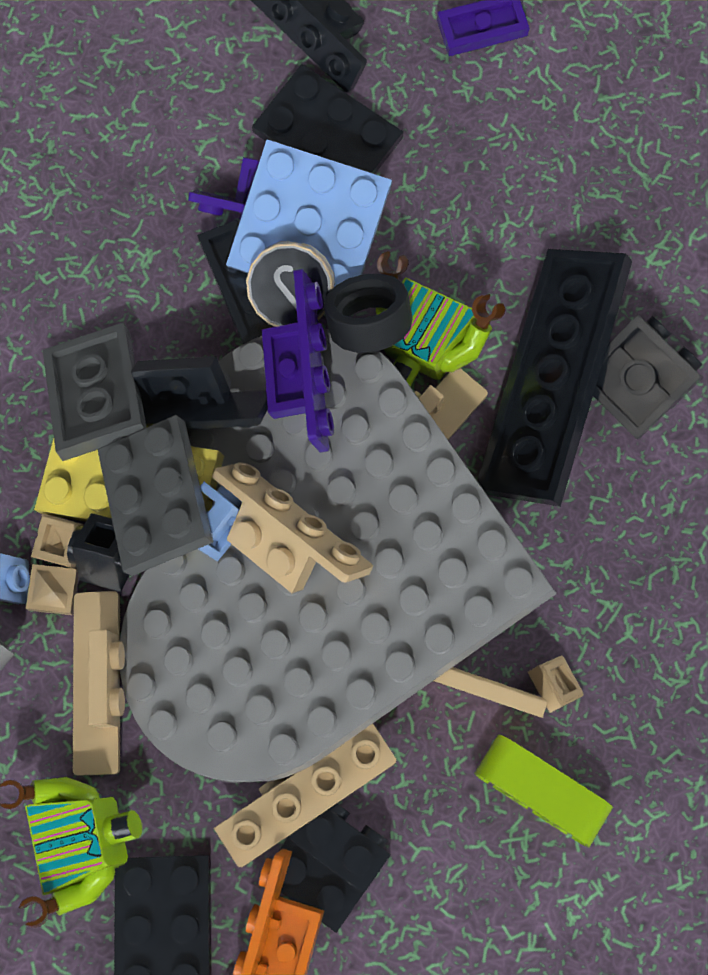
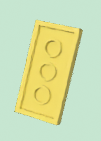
(77, 485)

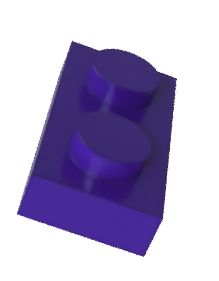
(482, 25)

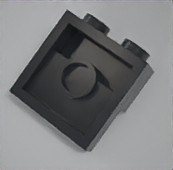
(644, 375)
(332, 864)

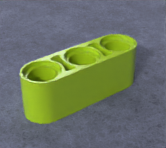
(544, 790)

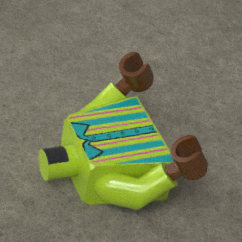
(442, 331)
(74, 841)

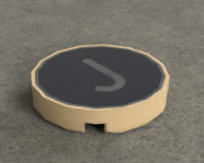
(272, 280)

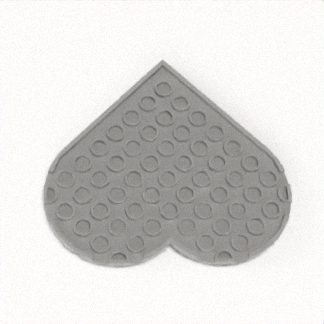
(270, 680)

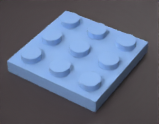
(312, 203)

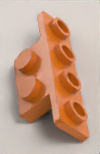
(280, 928)

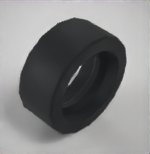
(372, 332)

